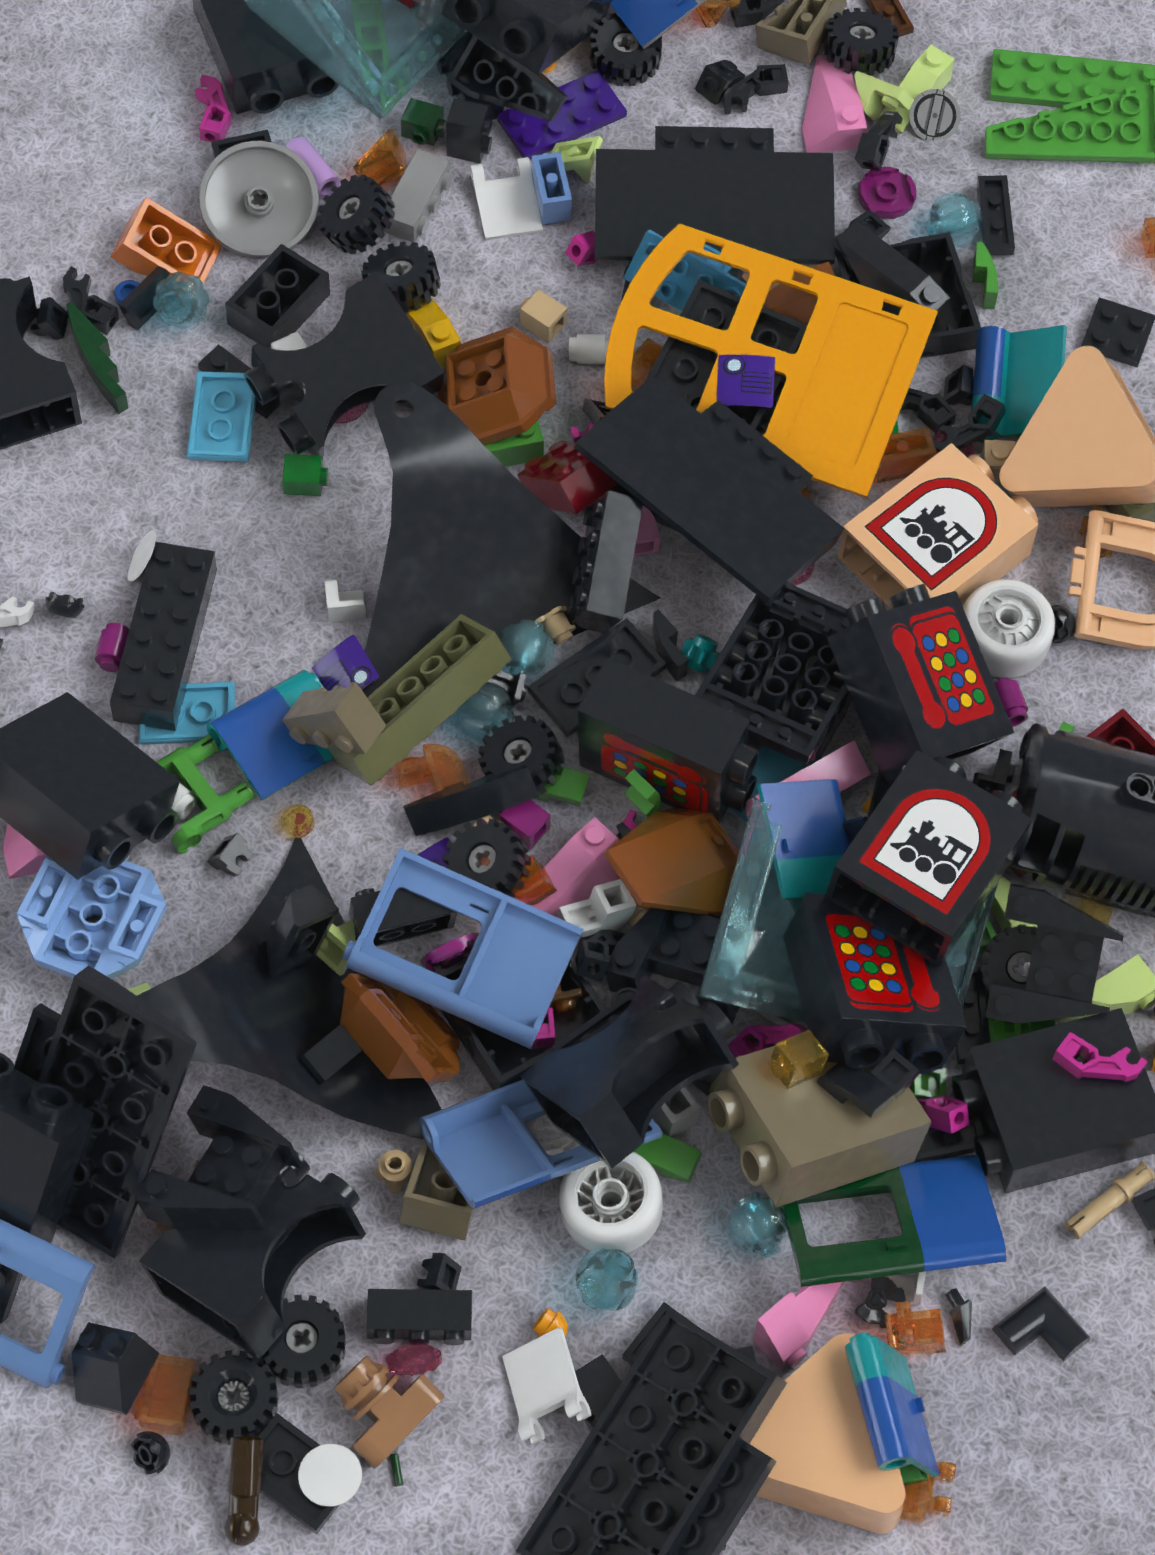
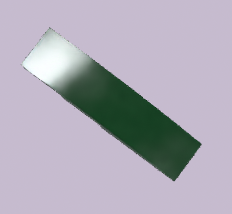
(95, 355)

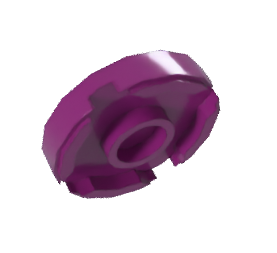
(878, 195)
(450, 952)

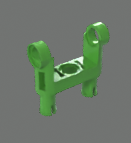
(215, 807)

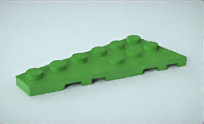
(1092, 129)

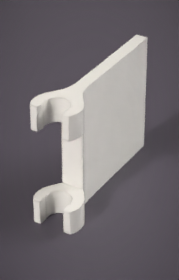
(507, 204)
(543, 1381)

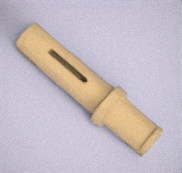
(1120, 1192)

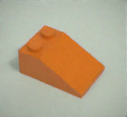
(164, 240)

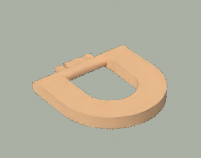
(1101, 622)

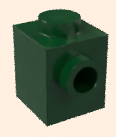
(423, 122)

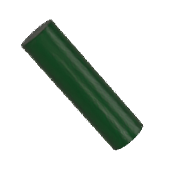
(396, 1469)

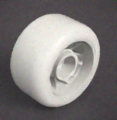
(1011, 626)
(620, 1227)

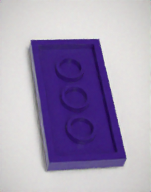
(587, 108)

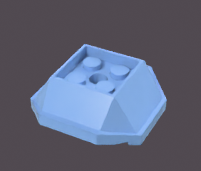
(58, 911)

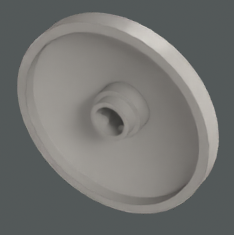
(258, 199)

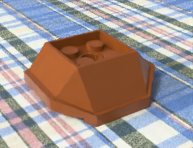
(499, 384)
(399, 1031)

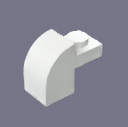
(607, 908)

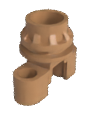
(393, 1415)

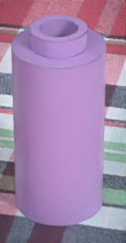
(323, 174)

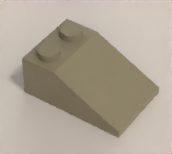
(434, 1200)

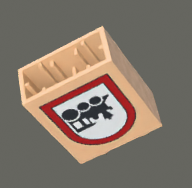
(940, 530)

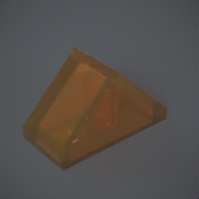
(383, 160)

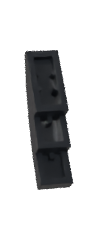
(470, 801)

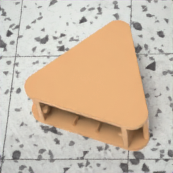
(1084, 441)
(826, 1448)

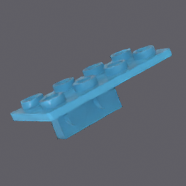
(684, 276)

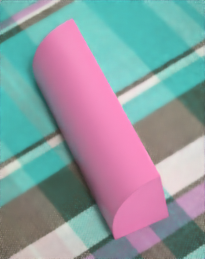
(843, 765)

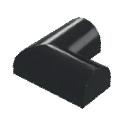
(1045, 1317)

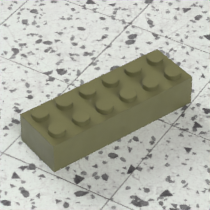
(427, 693)

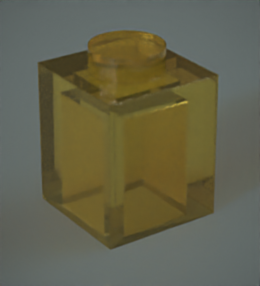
(798, 1059)

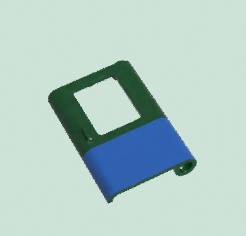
(942, 1218)

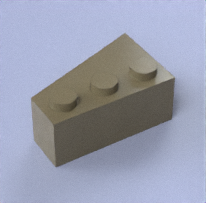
(797, 28)
(335, 719)

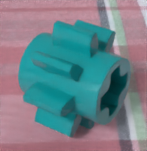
(700, 652)

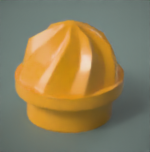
(549, 1321)

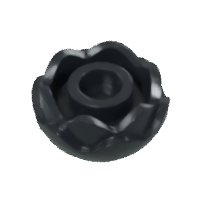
(64, 605)
(1063, 623)
(151, 1452)

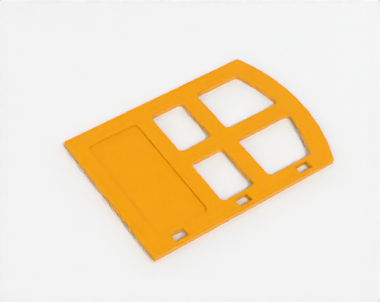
(839, 384)

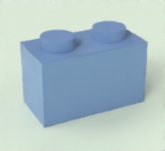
(551, 188)

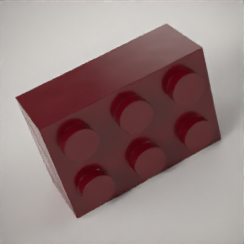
(565, 479)

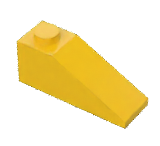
(435, 330)

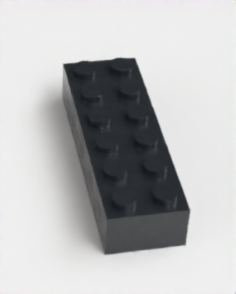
(163, 636)

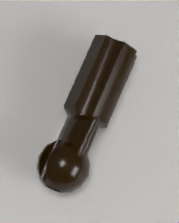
(244, 1489)

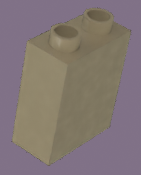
(803, 1137)

